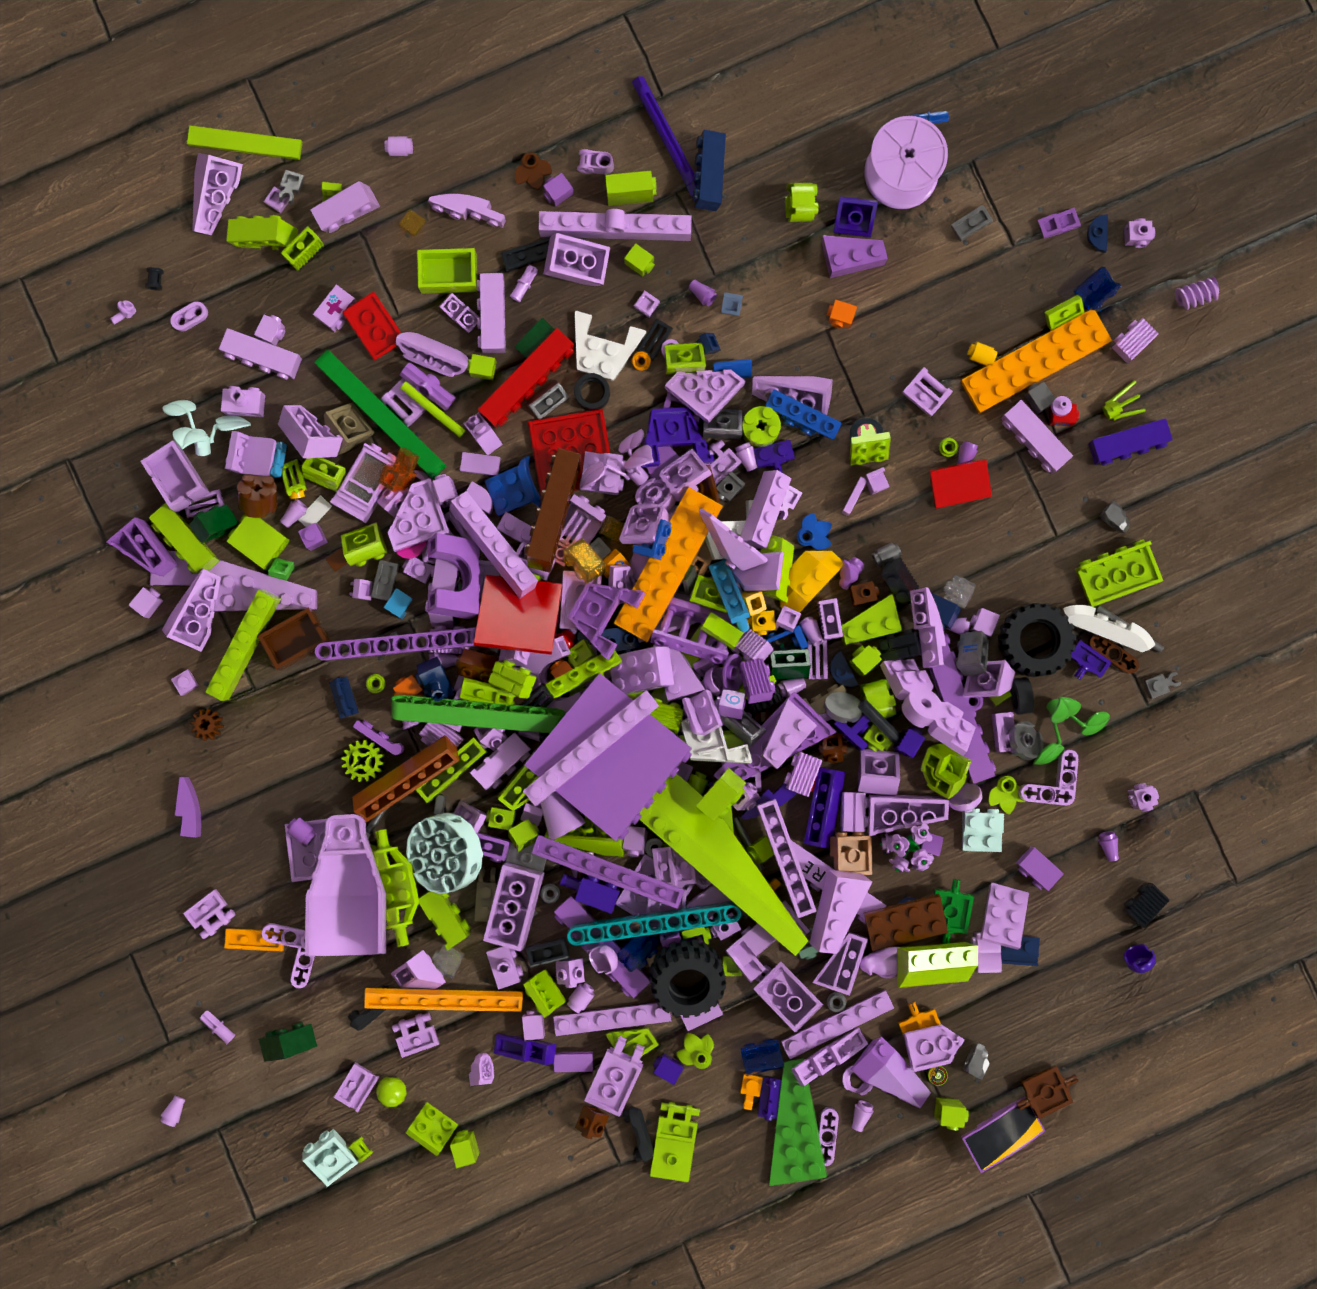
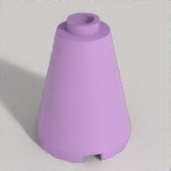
(560, 816)

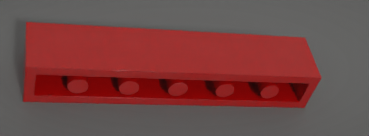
(527, 378)

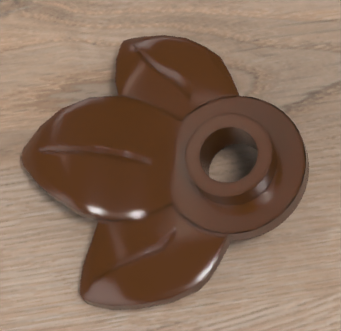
(533, 173)

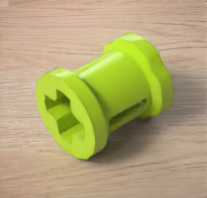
(360, 1149)

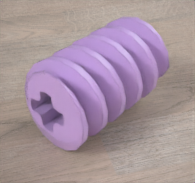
(1197, 292)

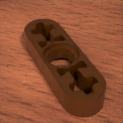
(1121, 666)

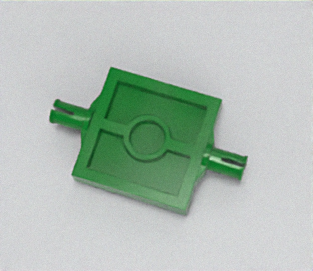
(956, 908)

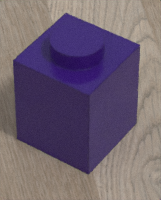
(667, 1068)

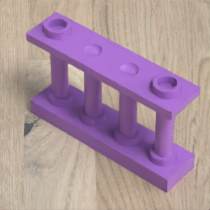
(695, 613)

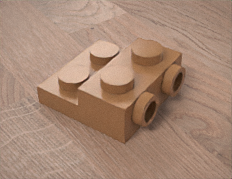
(852, 852)

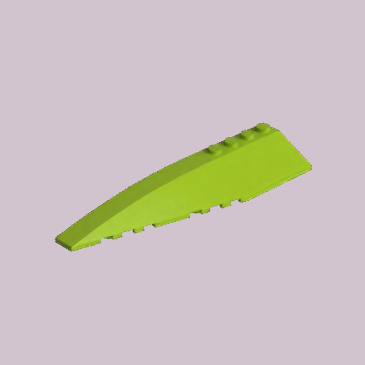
(719, 858)

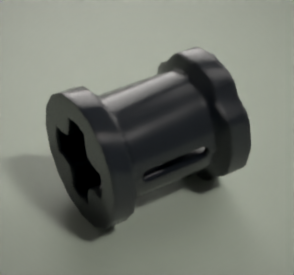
(154, 278)

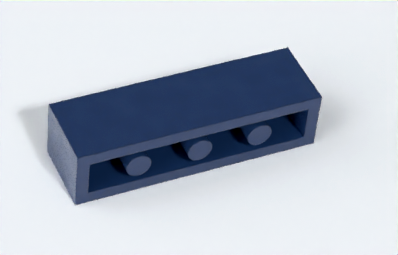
(709, 170)

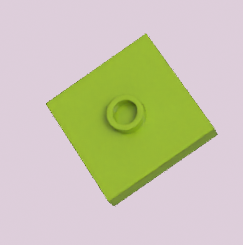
(672, 1159)

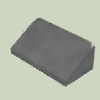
(547, 399)
(746, 729)

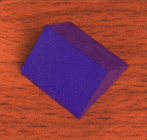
(855, 216)

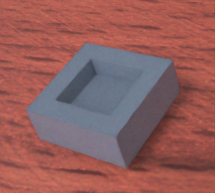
(732, 304)

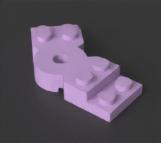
(659, 496)
(925, 708)

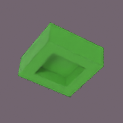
(281, 569)

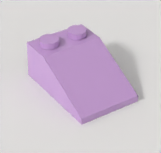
(788, 997)

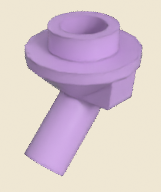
(126, 310)

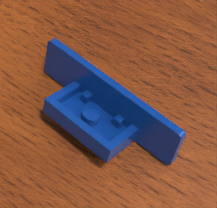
(802, 416)

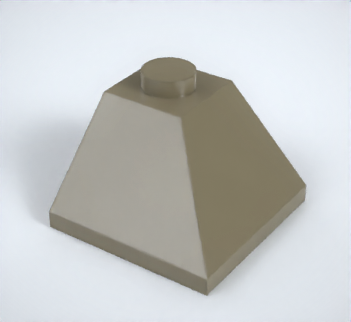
(349, 424)

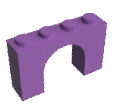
(465, 556)

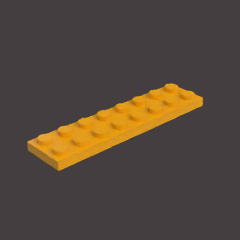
(1036, 361)
(662, 577)

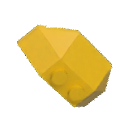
(809, 576)

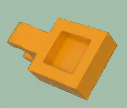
(751, 1087)

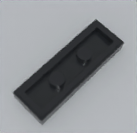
(525, 255)

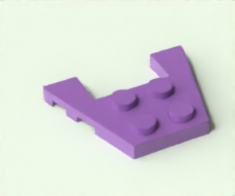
(595, 609)

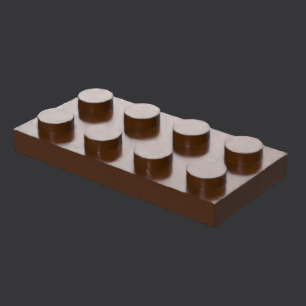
(905, 922)

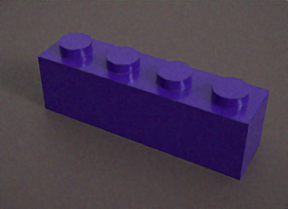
(1130, 441)
(824, 807)

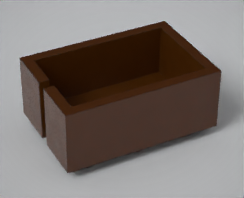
(293, 639)

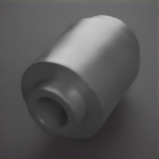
(886, 554)

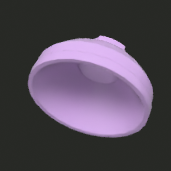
(967, 794)

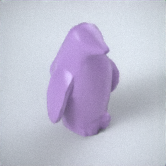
(881, 962)

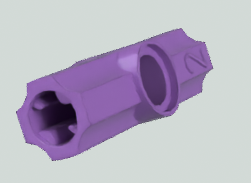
(427, 385)

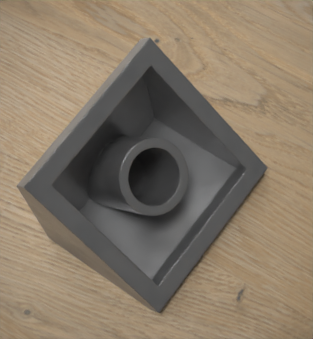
(724, 425)

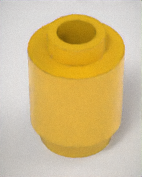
(982, 353)

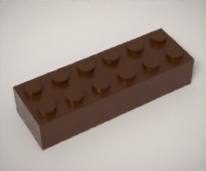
(553, 510)

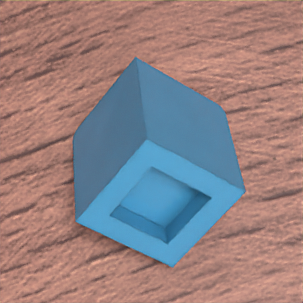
(398, 603)

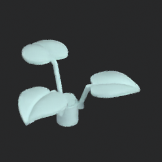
(187, 436)

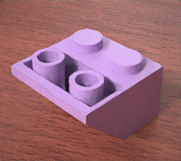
(418, 973)

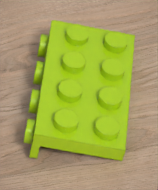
(1118, 573)

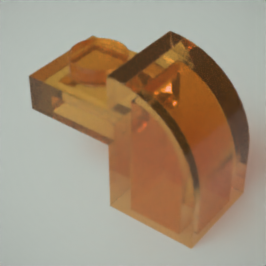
(401, 474)

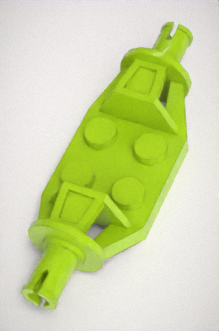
(398, 885)

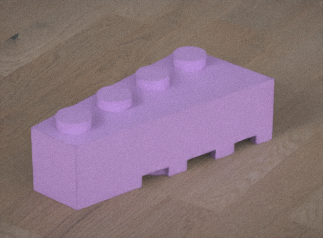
(904, 811)
(837, 908)

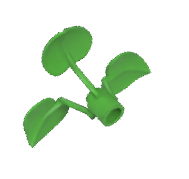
(1063, 709)

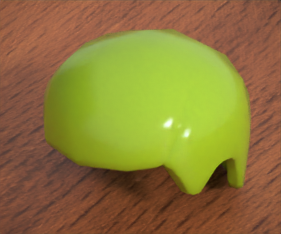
(391, 1091)

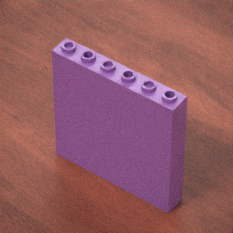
(622, 777)

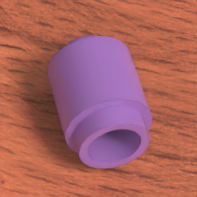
(301, 831)

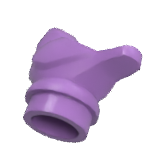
(850, 571)

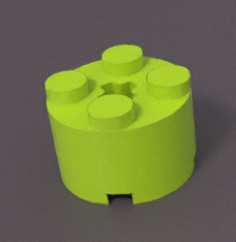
(800, 203)
(766, 417)
(879, 697)

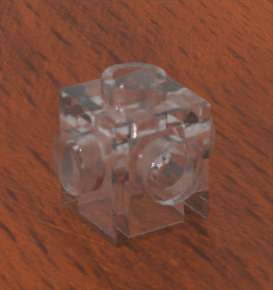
(959, 591)
(447, 961)

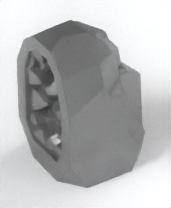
(1115, 517)
(977, 1061)

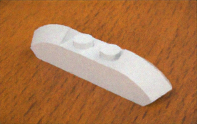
(1132, 637)

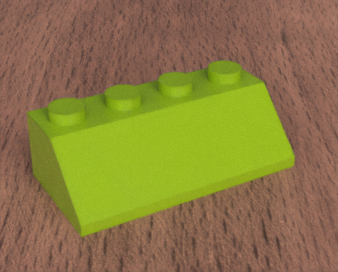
(936, 964)

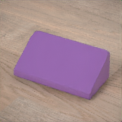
(573, 1061)

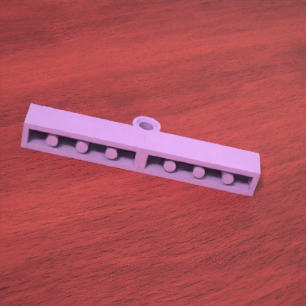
(615, 225)

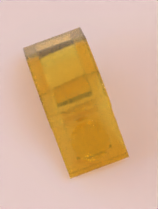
(612, 529)

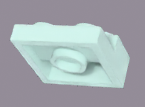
(982, 830)
(329, 1157)

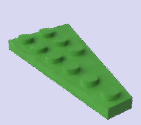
(797, 1138)

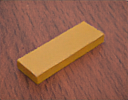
(250, 940)

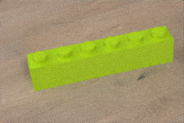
(243, 645)

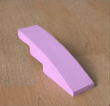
(829, 1056)

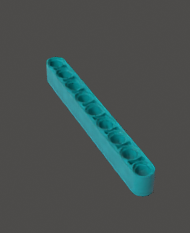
(645, 929)

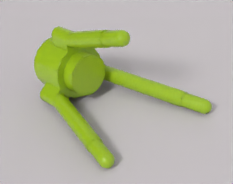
(1112, 409)

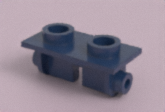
(343, 697)

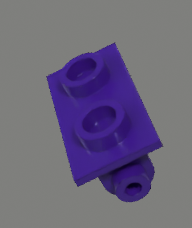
(769, 1098)

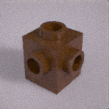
(833, 748)
(591, 1122)

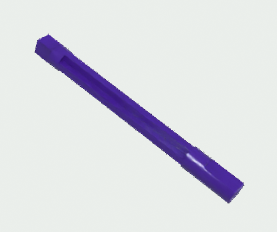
(665, 132)

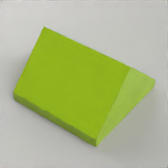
(684, 358)
(707, 595)

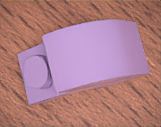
(481, 497)

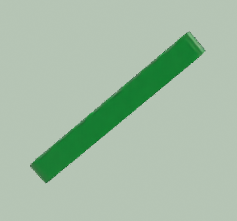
(379, 412)

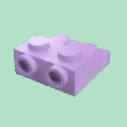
(610, 481)

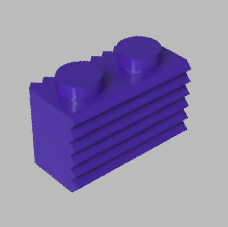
(910, 742)

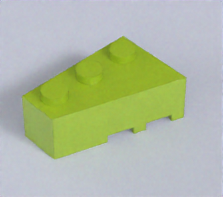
(445, 918)

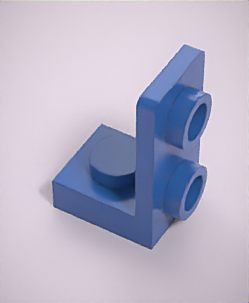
(658, 548)
(798, 639)

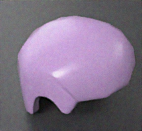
(714, 681)
(603, 959)

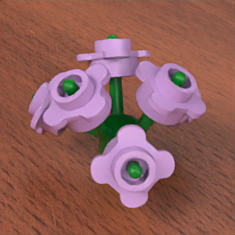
(903, 845)

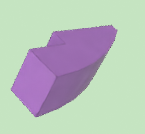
(188, 807)

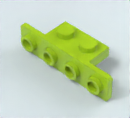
(577, 677)

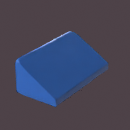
(741, 367)

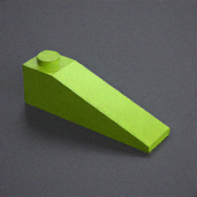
(592, 839)

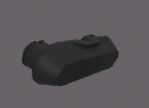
(360, 1021)
(645, 1150)

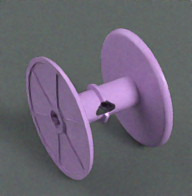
(905, 162)

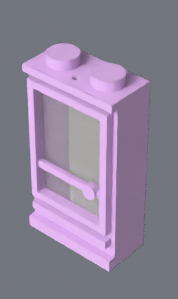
(361, 487)

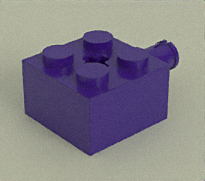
(593, 891)

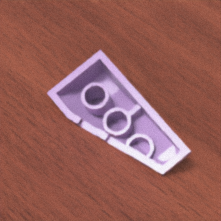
(193, 614)

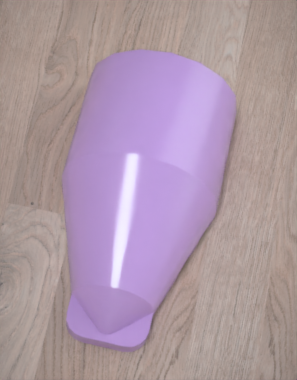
(345, 894)

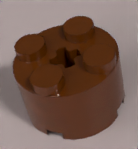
(257, 495)

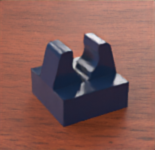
(709, 343)

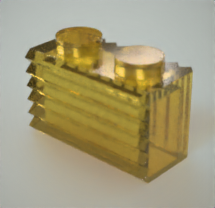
(584, 561)

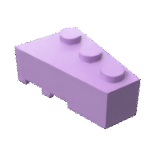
(685, 678)
(787, 735)
(843, 967)

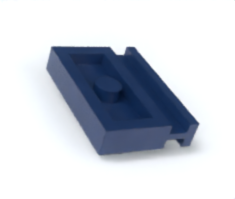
(1026, 955)

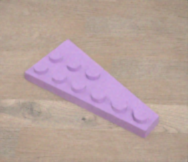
(241, 584)

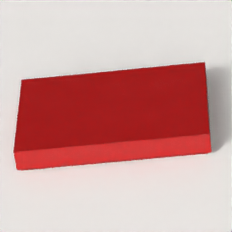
(373, 325)
(960, 483)

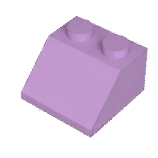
(879, 772)

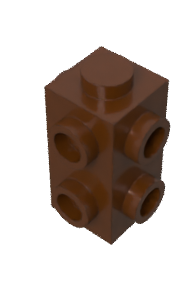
(475, 665)

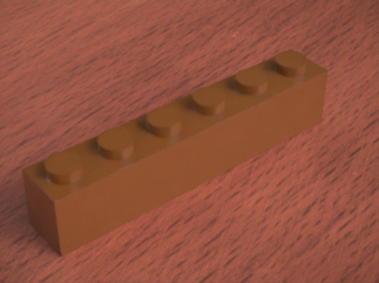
(405, 778)

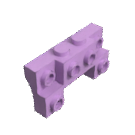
(753, 943)

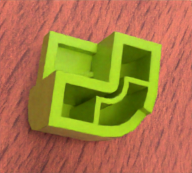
(945, 770)

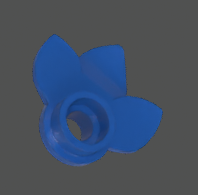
(817, 532)

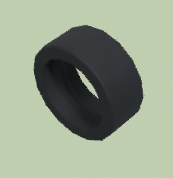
(592, 377)
(1022, 696)

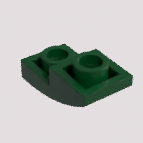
(534, 337)

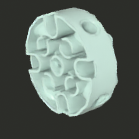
(444, 853)

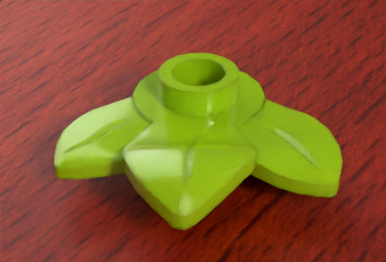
(1005, 797)
(694, 1049)

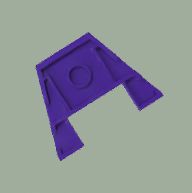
(674, 428)

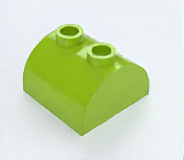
(363, 545)

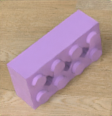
(502, 910)

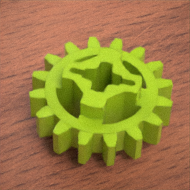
(352, 768)

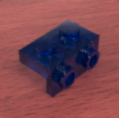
(1097, 289)
(761, 1057)

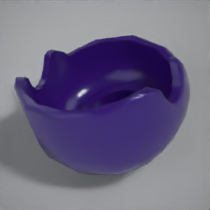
(1139, 958)

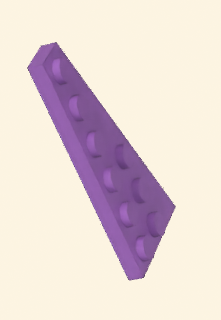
(758, 764)

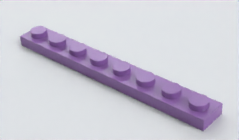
(608, 871)

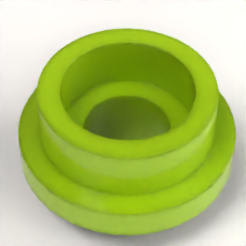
(948, 441)
(369, 683)

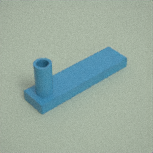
(730, 594)

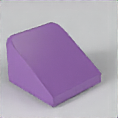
(933, 847)

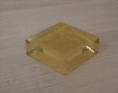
(412, 222)

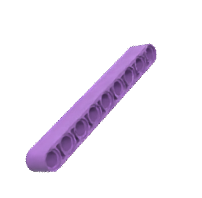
(393, 648)

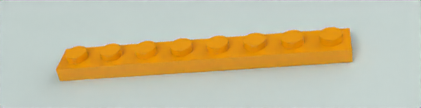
(443, 999)

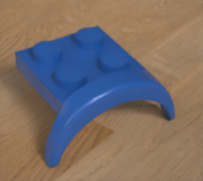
(513, 489)

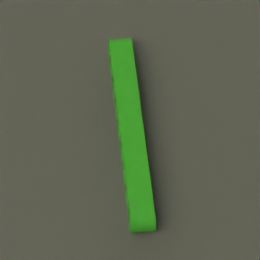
(475, 714)

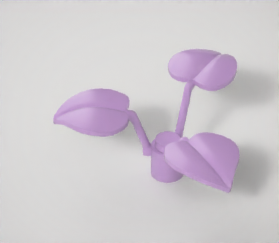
(633, 465)

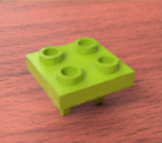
(431, 1129)

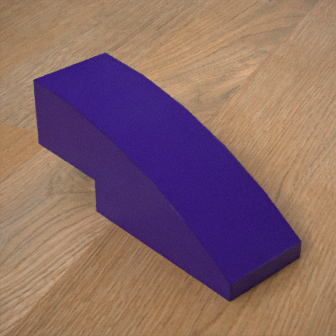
(781, 795)
(528, 1050)

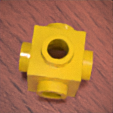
(767, 625)

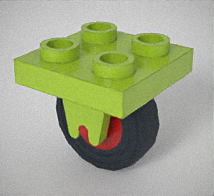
(868, 442)

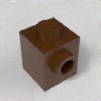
(863, 593)

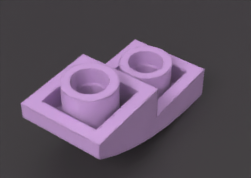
(459, 312)

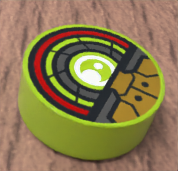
(937, 1075)

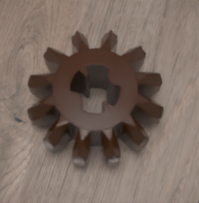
(201, 720)

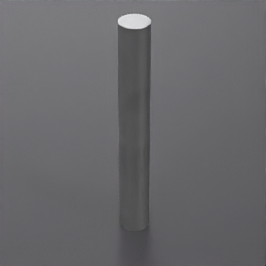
(744, 836)

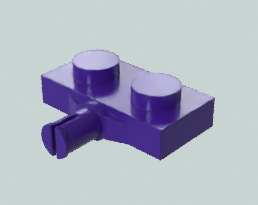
(774, 455)
(1089, 660)

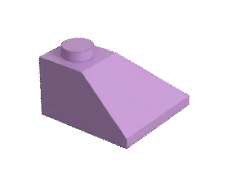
(994, 682)

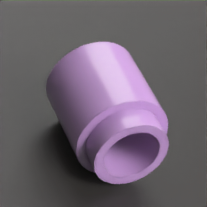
(399, 146)
(581, 997)

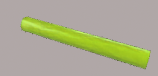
(432, 409)

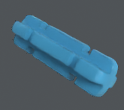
(278, 460)

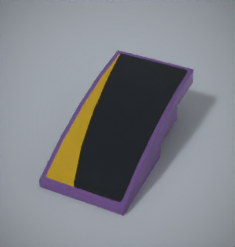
(1002, 1135)

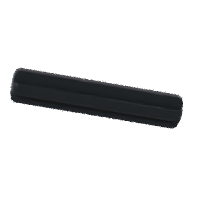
(886, 728)

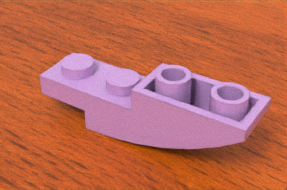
(460, 205)
(520, 532)
(928, 622)

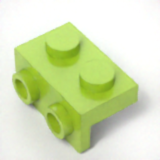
(544, 993)

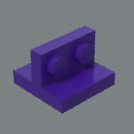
(850, 732)

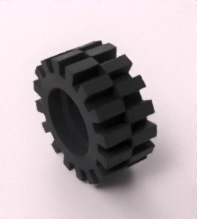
(754, 707)

